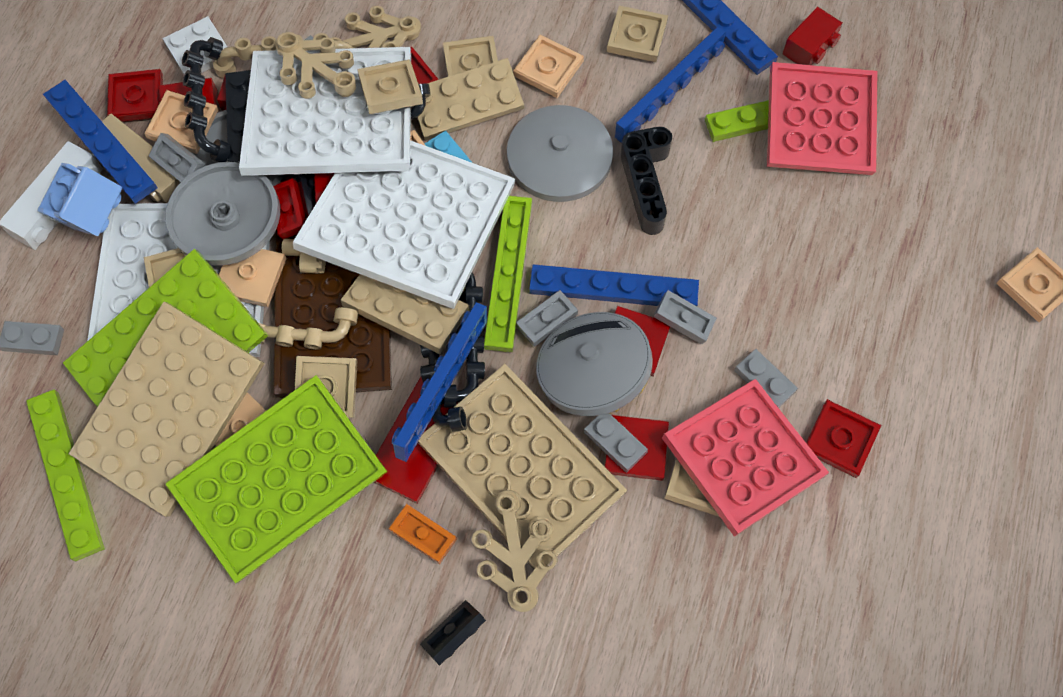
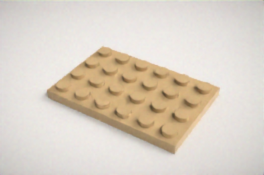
(166, 406)
(524, 449)

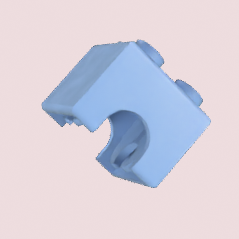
(81, 199)

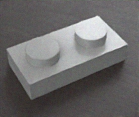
(174, 157)
(685, 317)
(546, 318)
(31, 338)
(769, 377)
(615, 441)

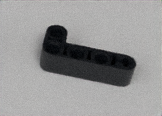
(646, 182)

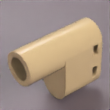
(307, 263)

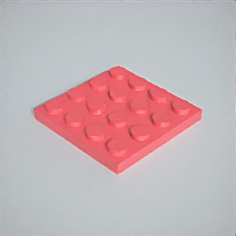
(822, 118)
(744, 456)

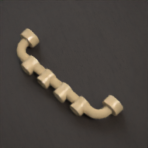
(244, 50)
(313, 337)

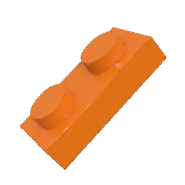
(423, 534)

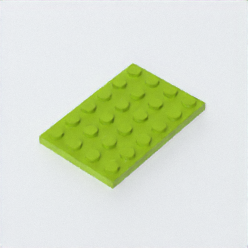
(187, 286)
(276, 478)

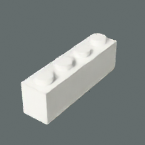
(23, 219)

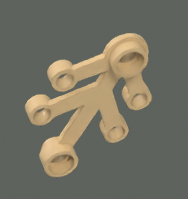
(404, 29)
(291, 46)
(516, 556)

